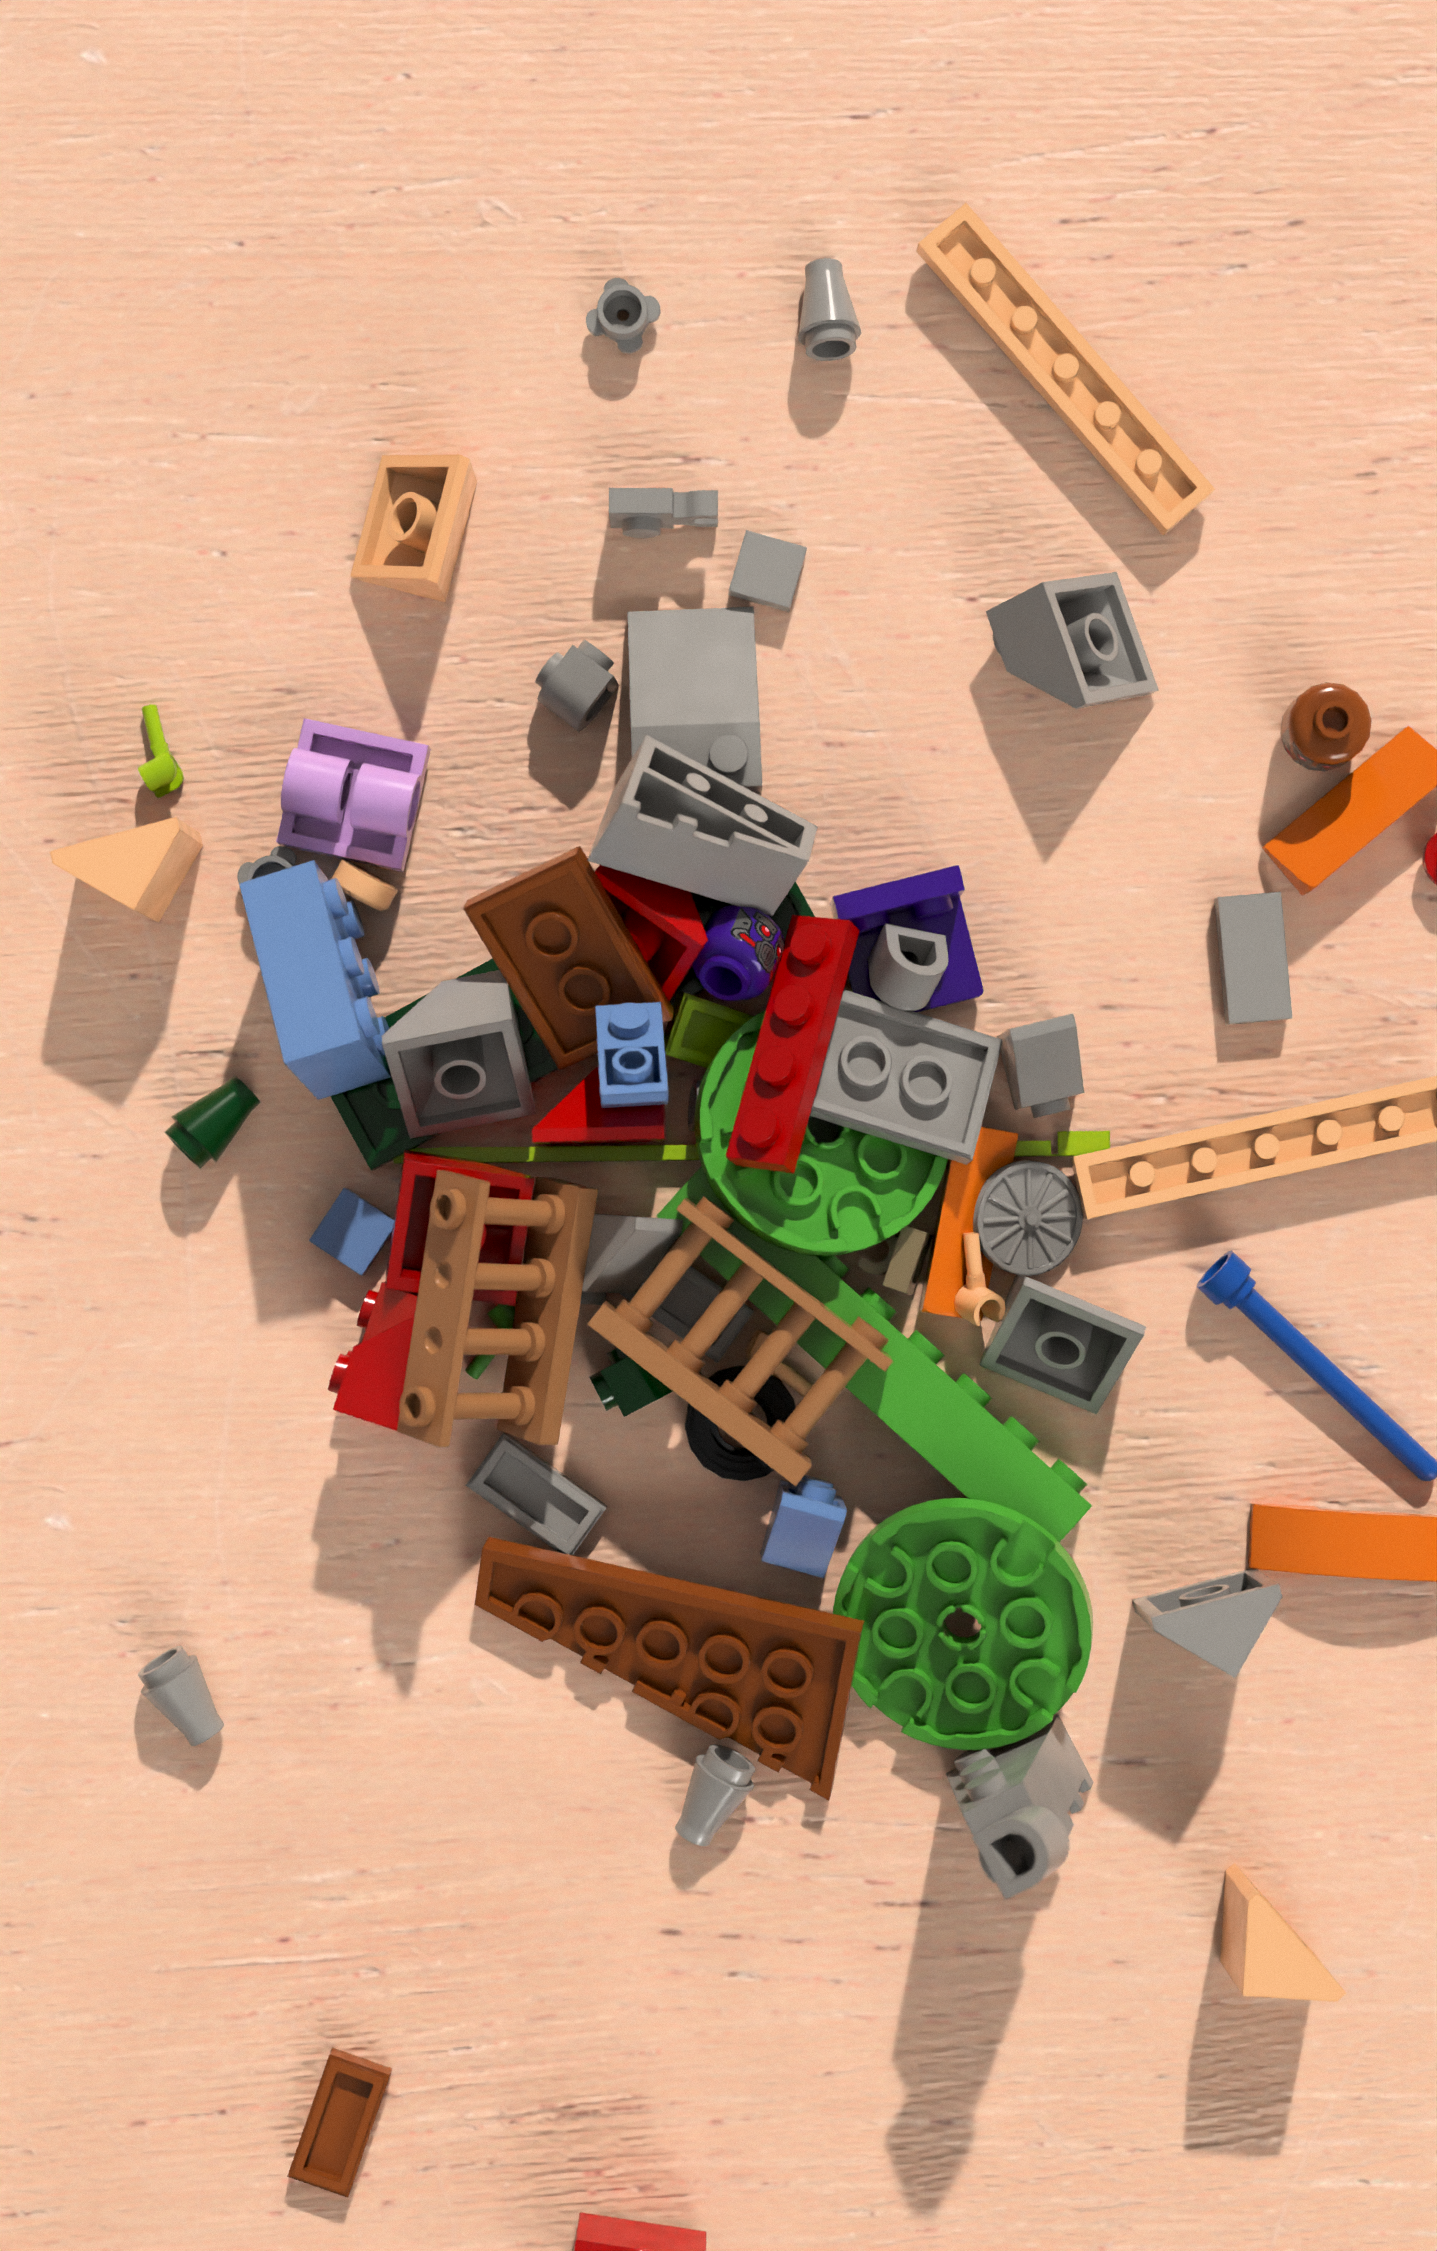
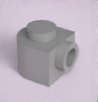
(577, 684)
(907, 977)
(1022, 1848)

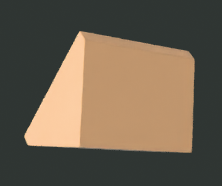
(416, 523)
(135, 865)
(1265, 1951)

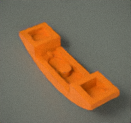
(1343, 1542)

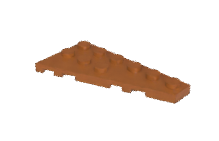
(704, 1653)

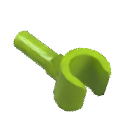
(162, 772)

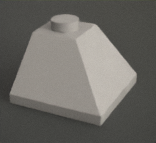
(1074, 641)
(460, 1057)

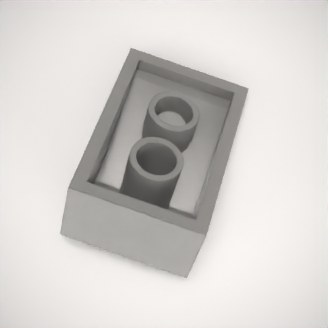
(698, 687)

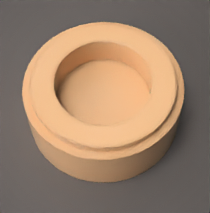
(364, 885)

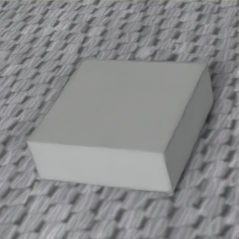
(767, 571)

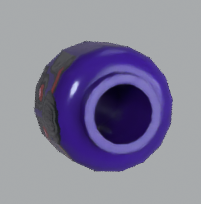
(739, 953)

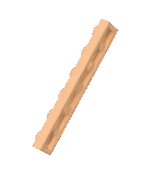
(1064, 369)
(1257, 1148)

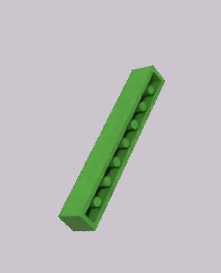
(913, 1396)

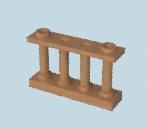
(544, 1316)
(732, 1402)

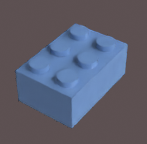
(317, 979)

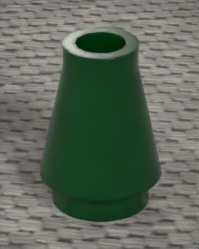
(212, 1122)

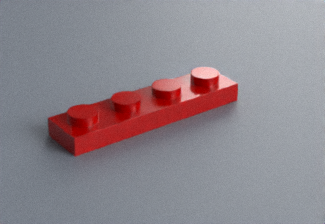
(792, 1044)

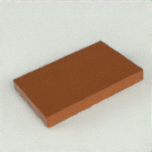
(563, 952)

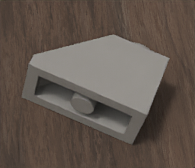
(1043, 1064)
(624, 1253)

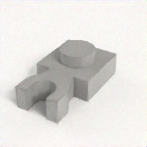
(647, 510)

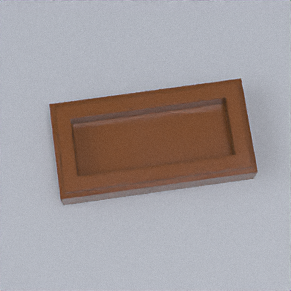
(339, 2122)

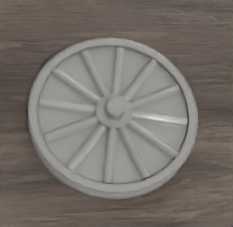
(1028, 1217)

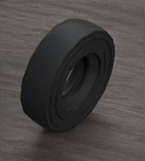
(720, 1456)

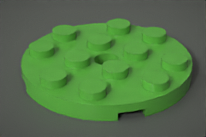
(841, 1190)
(1002, 1573)

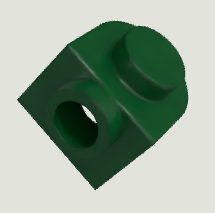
(626, 1384)

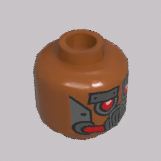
(1326, 726)

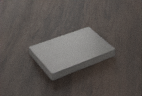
(906, 1078)

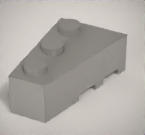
(700, 832)
(1030, 1772)

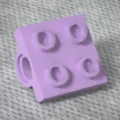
(352, 794)

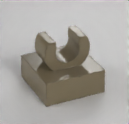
(903, 1260)

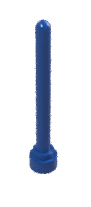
(1230, 1284)

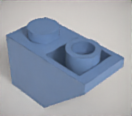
(631, 1055)
(804, 1526)

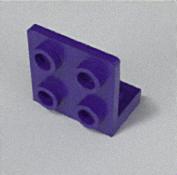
(921, 903)

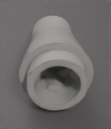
(827, 315)
(180, 1693)
(715, 1790)

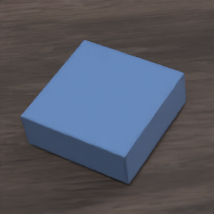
(353, 1231)

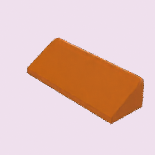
(1355, 811)
(955, 1215)

